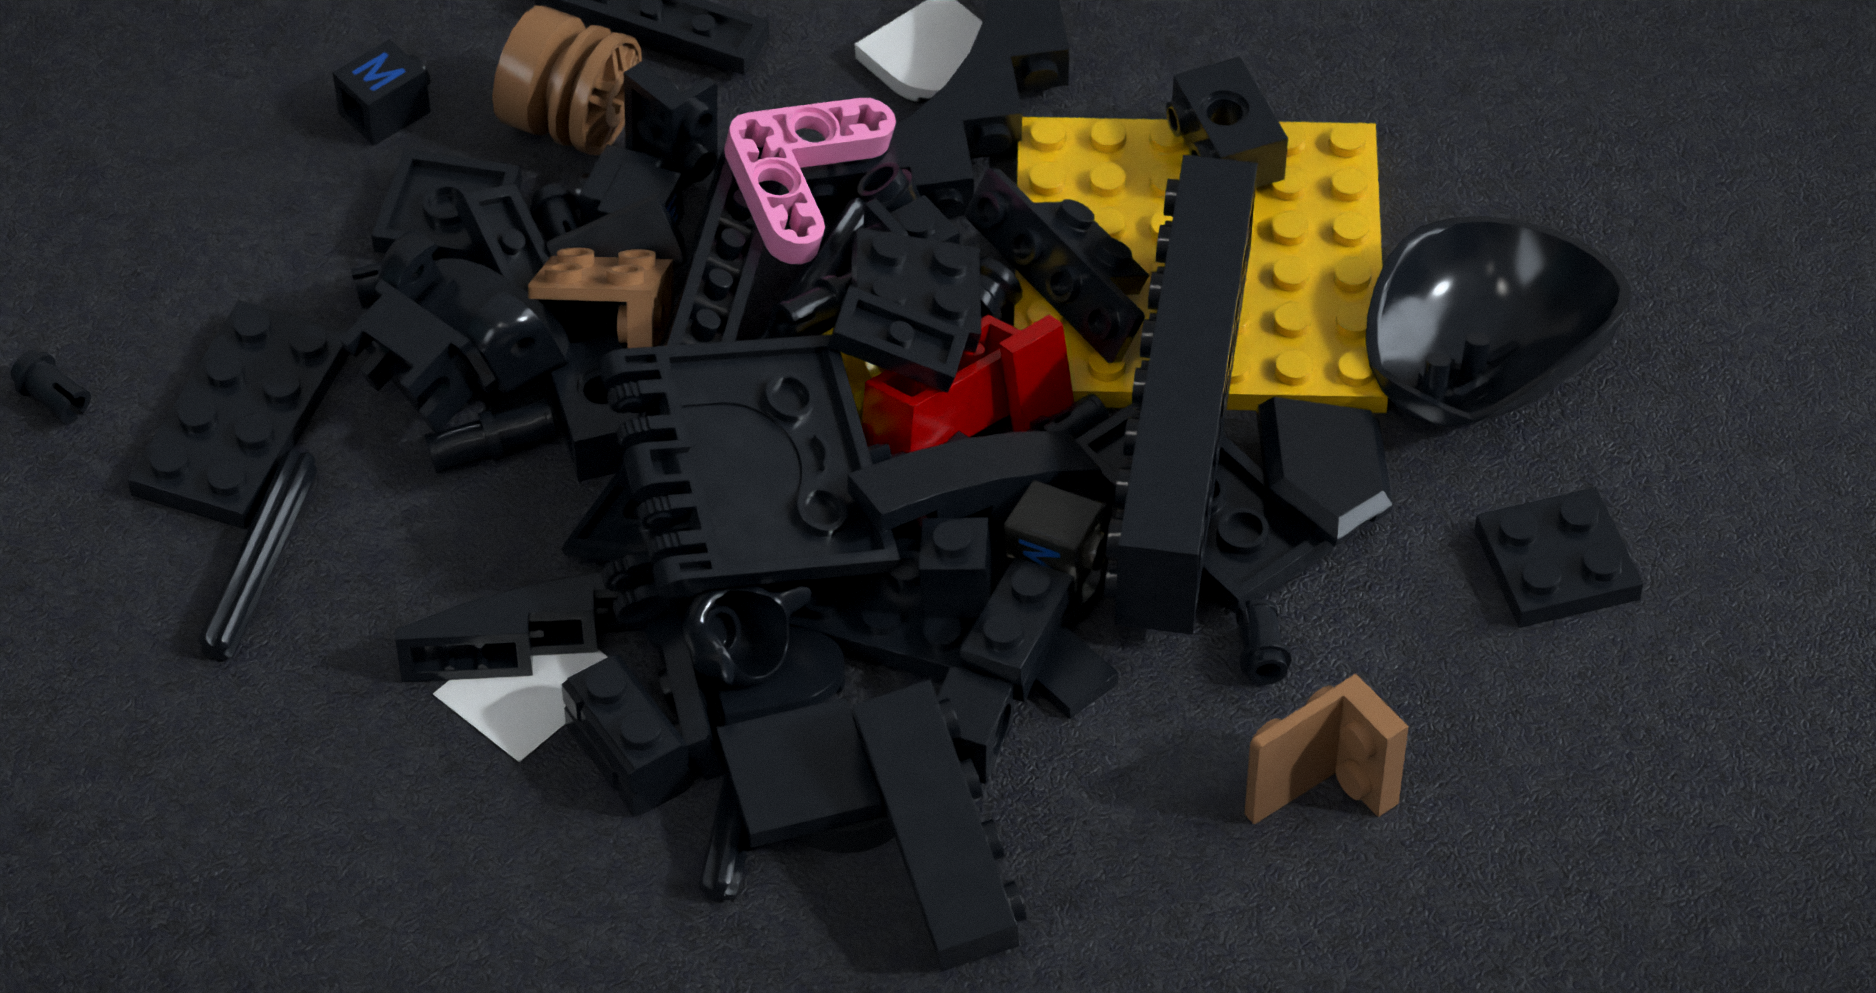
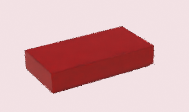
(1036, 372)

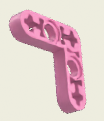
(851, 132)

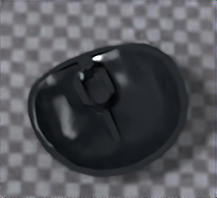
(1488, 317)

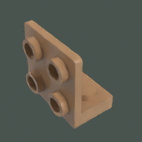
(630, 278)
(1336, 732)

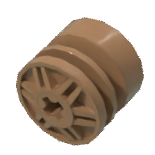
(564, 79)

